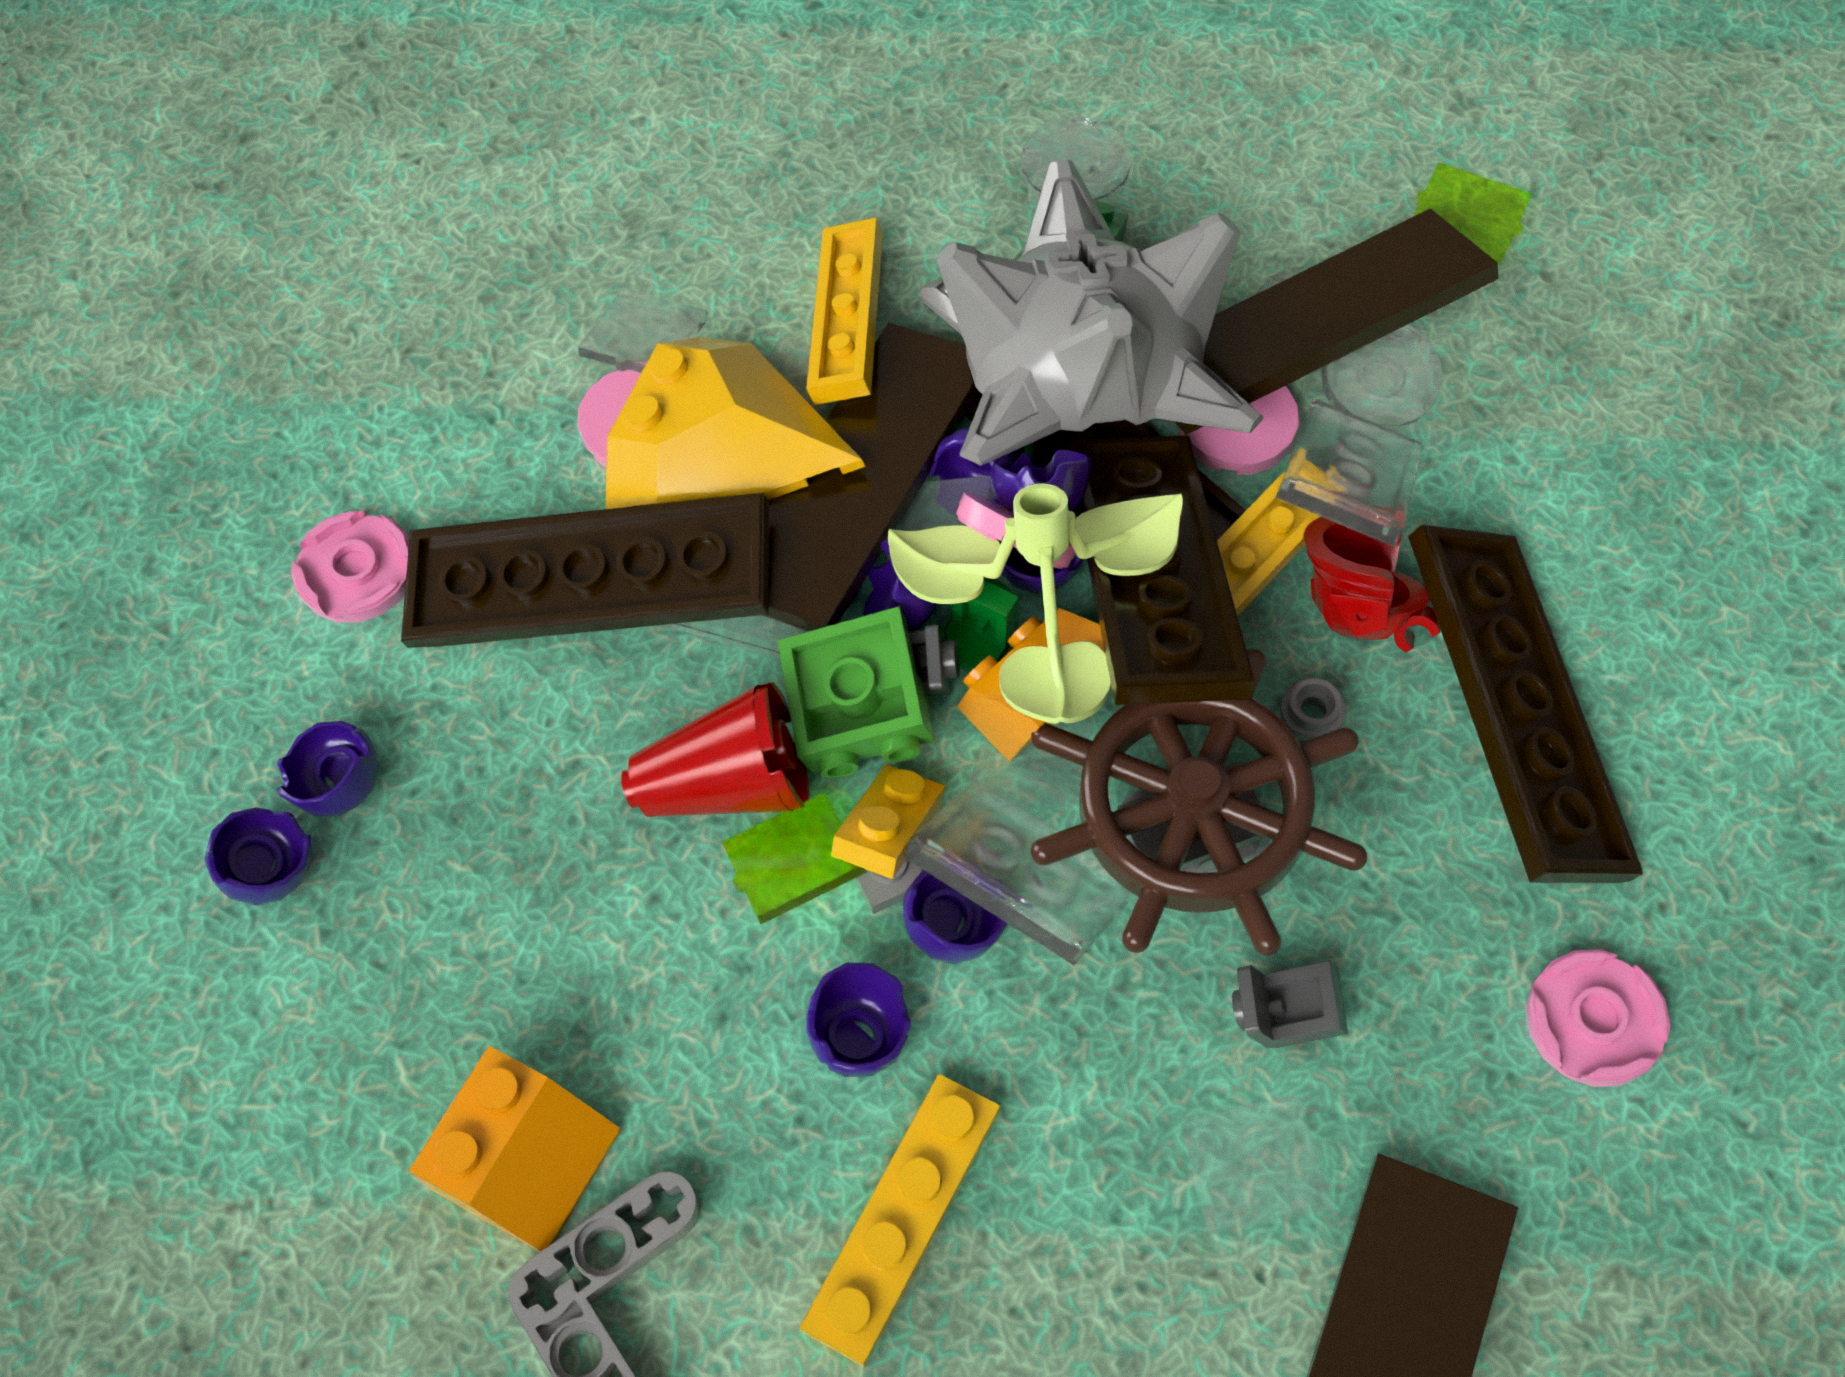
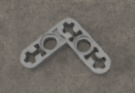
(574, 1310)

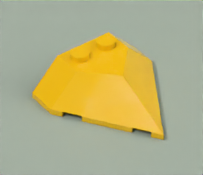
(716, 425)

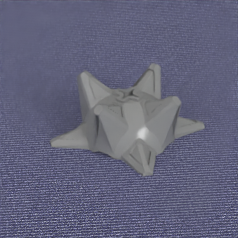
(1087, 325)

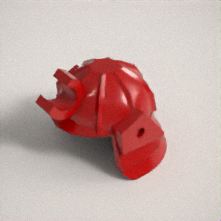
(1360, 586)

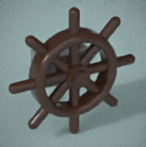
(1198, 813)

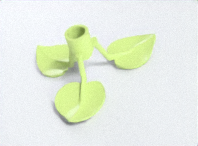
(1123, 537)

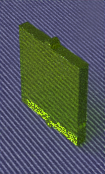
(1476, 207)
(789, 859)

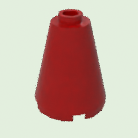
(722, 762)

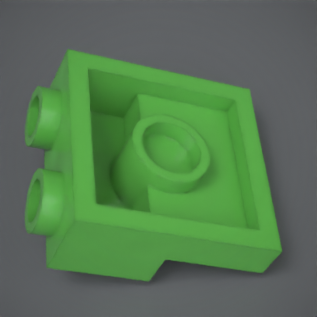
(855, 694)

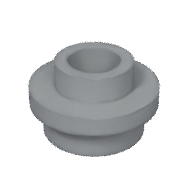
(1317, 693)

